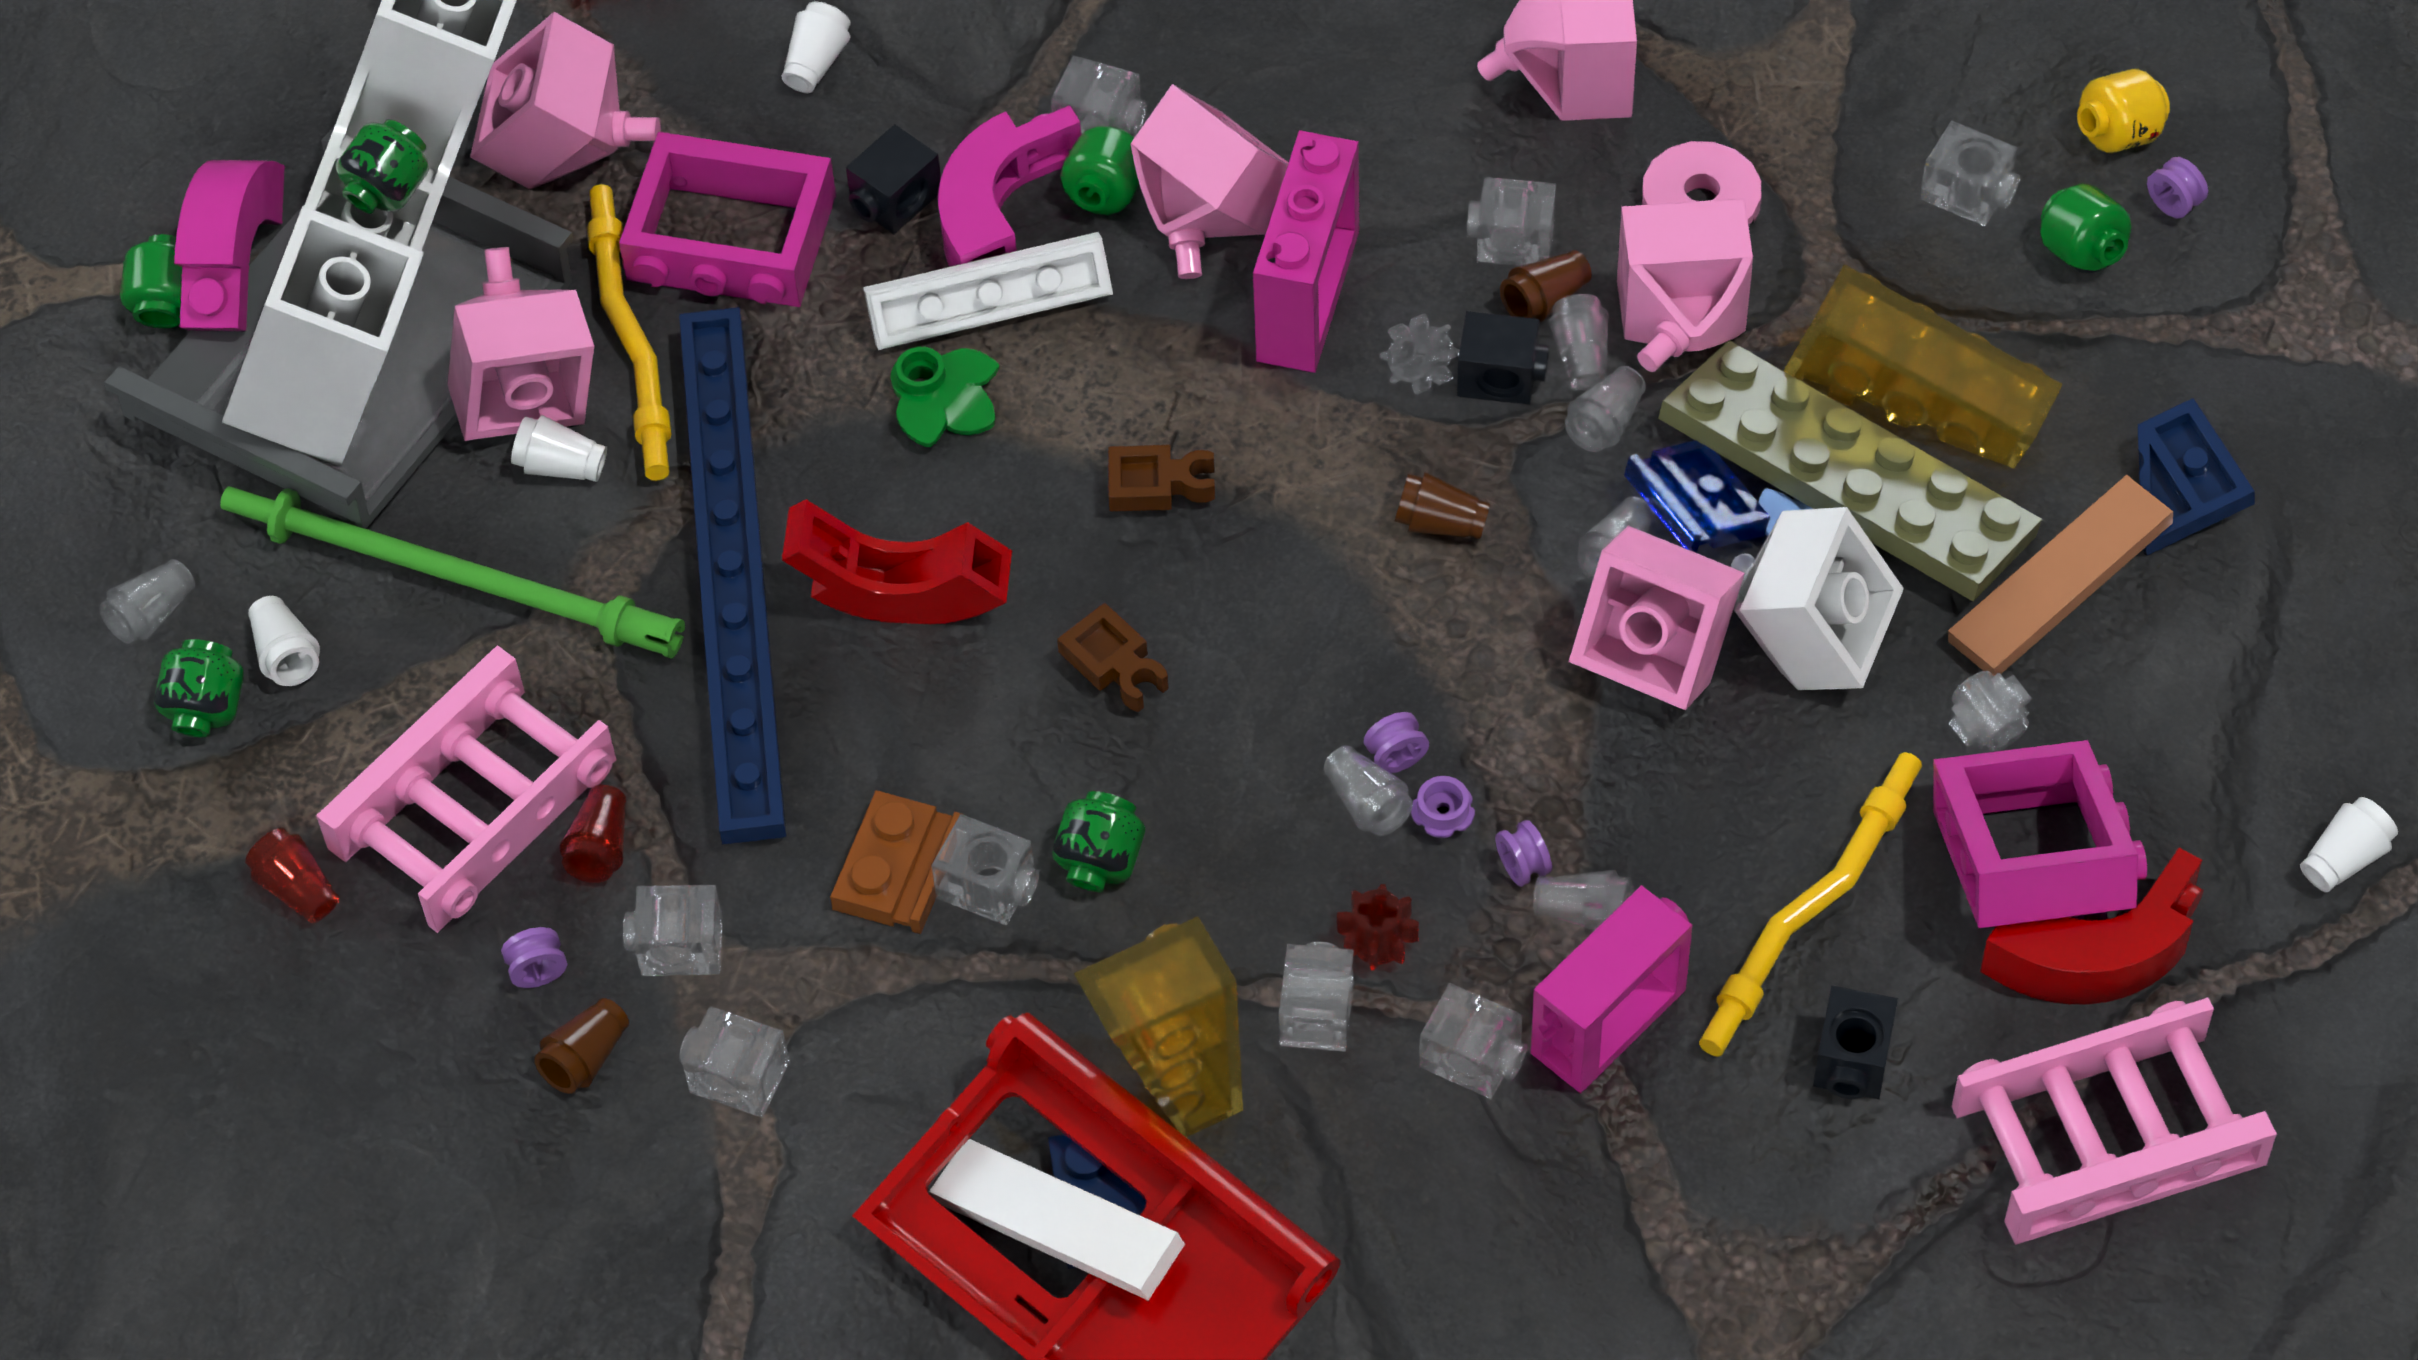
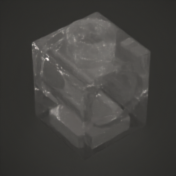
(1101, 96)
(1970, 174)
(1513, 221)
(977, 847)
(675, 930)
(1316, 996)
(1472, 1041)
(734, 1061)

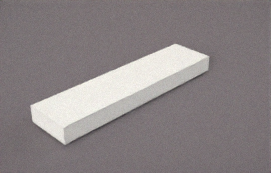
(988, 290)
(1058, 1218)

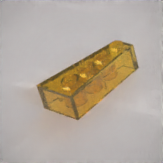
(1922, 369)
(1175, 1021)

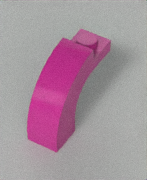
(987, 170)
(216, 238)

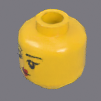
(2123, 110)

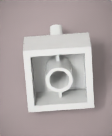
(1818, 598)

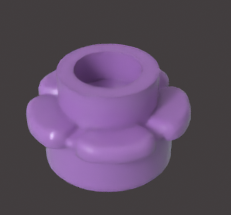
(1443, 792)

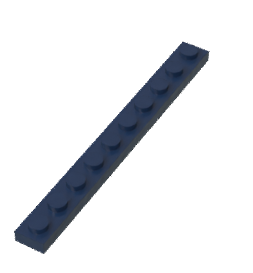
(732, 578)

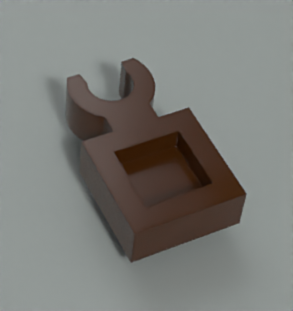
(1148, 477)
(1110, 650)

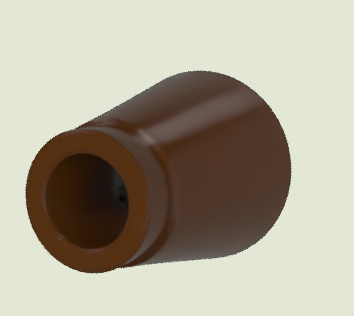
(1537, 286)
(1440, 508)
(579, 1048)

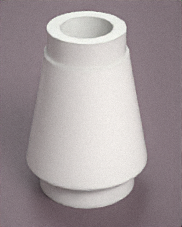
(815, 44)
(556, 451)
(282, 642)
(2350, 843)

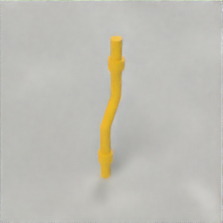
(651, 419)
(1743, 990)

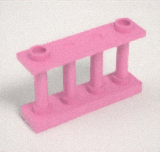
(448, 735)
(2104, 1181)

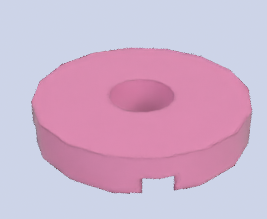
(1702, 167)

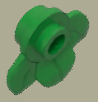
(949, 397)

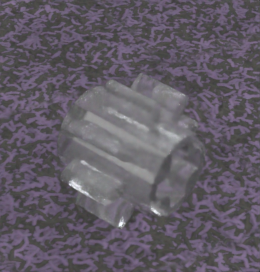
(1424, 340)
(1990, 710)

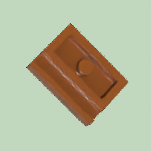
(892, 861)

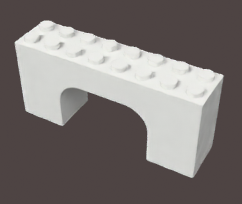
(352, 269)

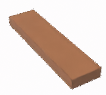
(2060, 576)

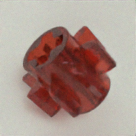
(1373, 910)

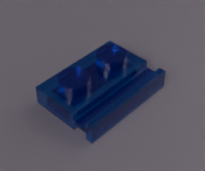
(1697, 496)

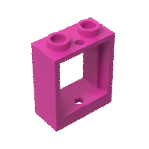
(1611, 988)

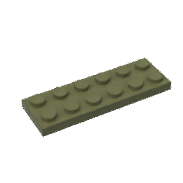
(1841, 459)

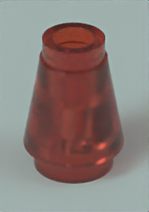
(596, 836)
(290, 873)

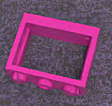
(734, 173)
(1312, 247)
(2044, 883)

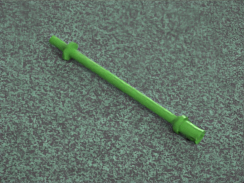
(616, 620)

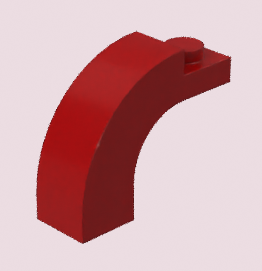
(893, 580)
(2100, 959)

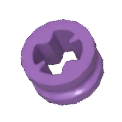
(2177, 187)
(1396, 742)
(1523, 853)
(534, 957)

